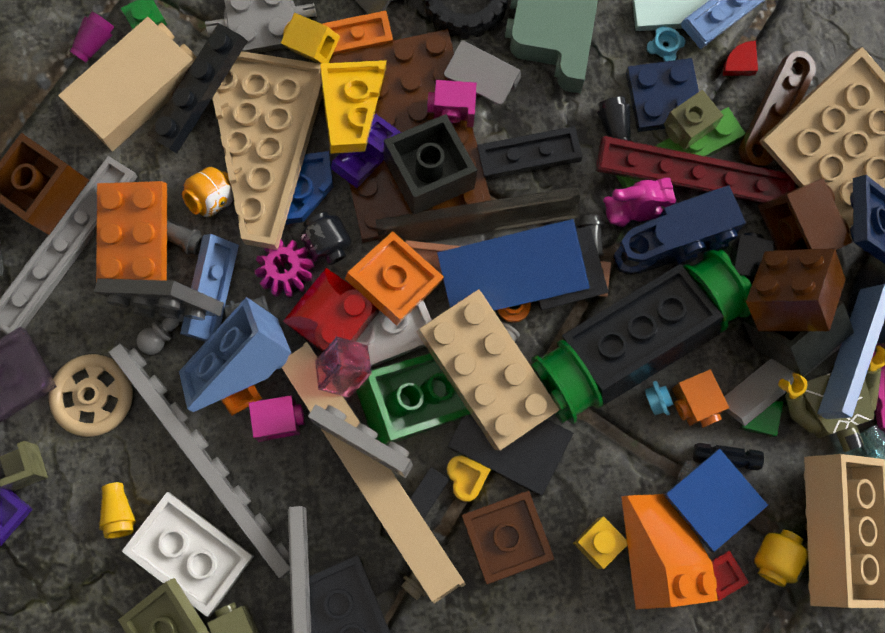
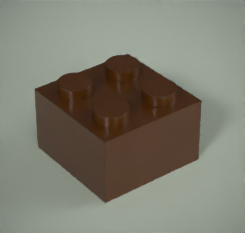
(38, 184)
(806, 219)
(796, 290)

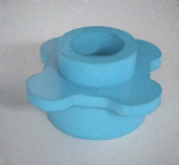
(667, 35)
(659, 398)

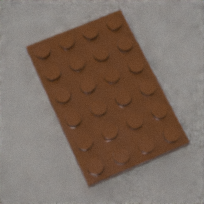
(402, 102)

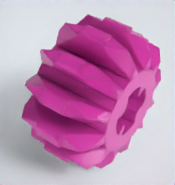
(271, 275)

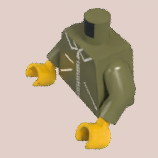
(806, 397)

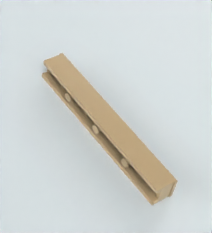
(379, 487)

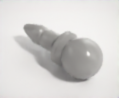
(152, 339)

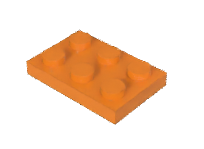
(132, 231)

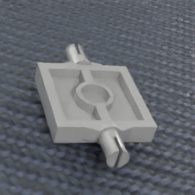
(260, 21)

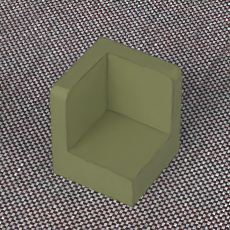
(22, 467)

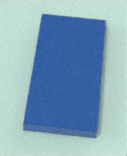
(517, 266)

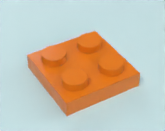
(394, 278)

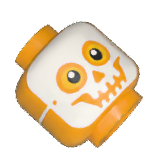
(207, 192)

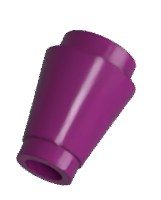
(91, 36)

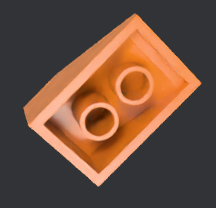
(665, 555)

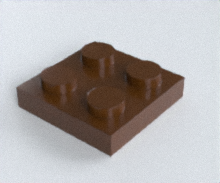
(507, 537)

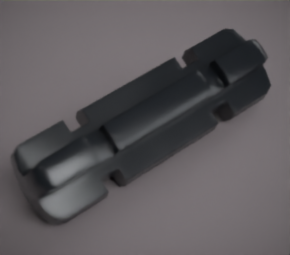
(751, 459)

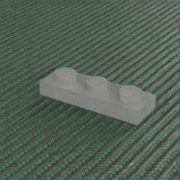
(362, 439)

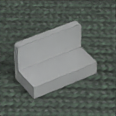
(492, 75)

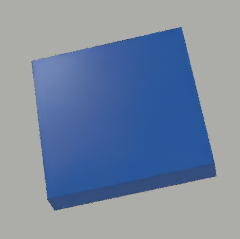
(715, 500)

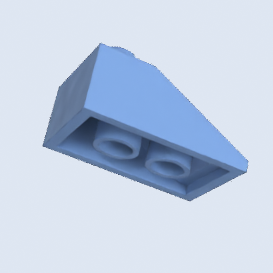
(235, 356)

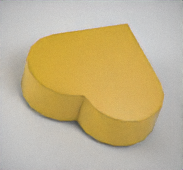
(467, 477)

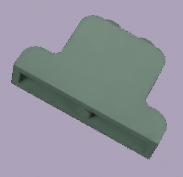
(554, 34)

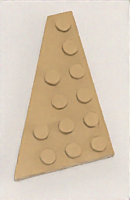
(265, 129)

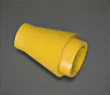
(115, 513)

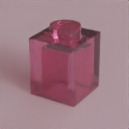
(343, 367)

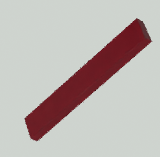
(690, 170)

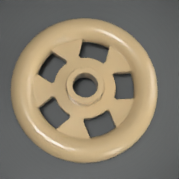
(103, 421)

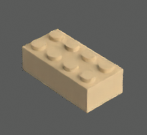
(487, 370)
(845, 530)

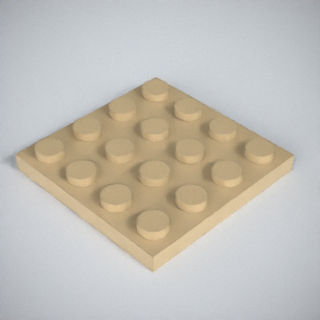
(836, 131)

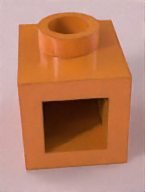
(700, 399)

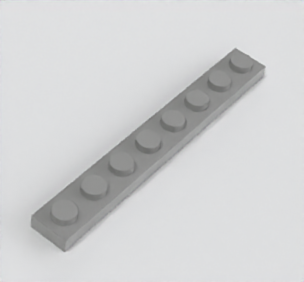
(211, 470)

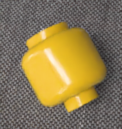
(781, 558)

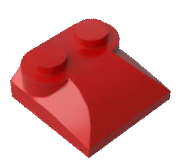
(330, 311)

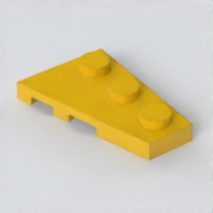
(350, 102)

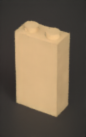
(129, 83)

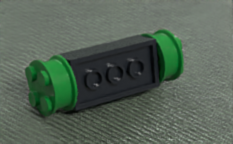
(642, 334)

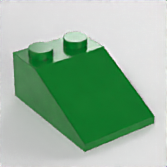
(409, 399)

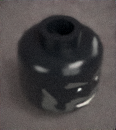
(325, 238)

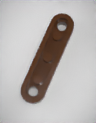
(780, 98)

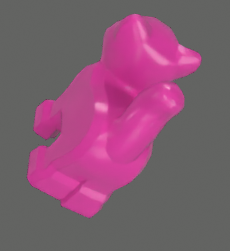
(639, 202)

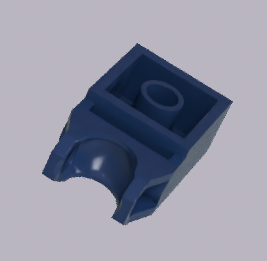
(683, 232)

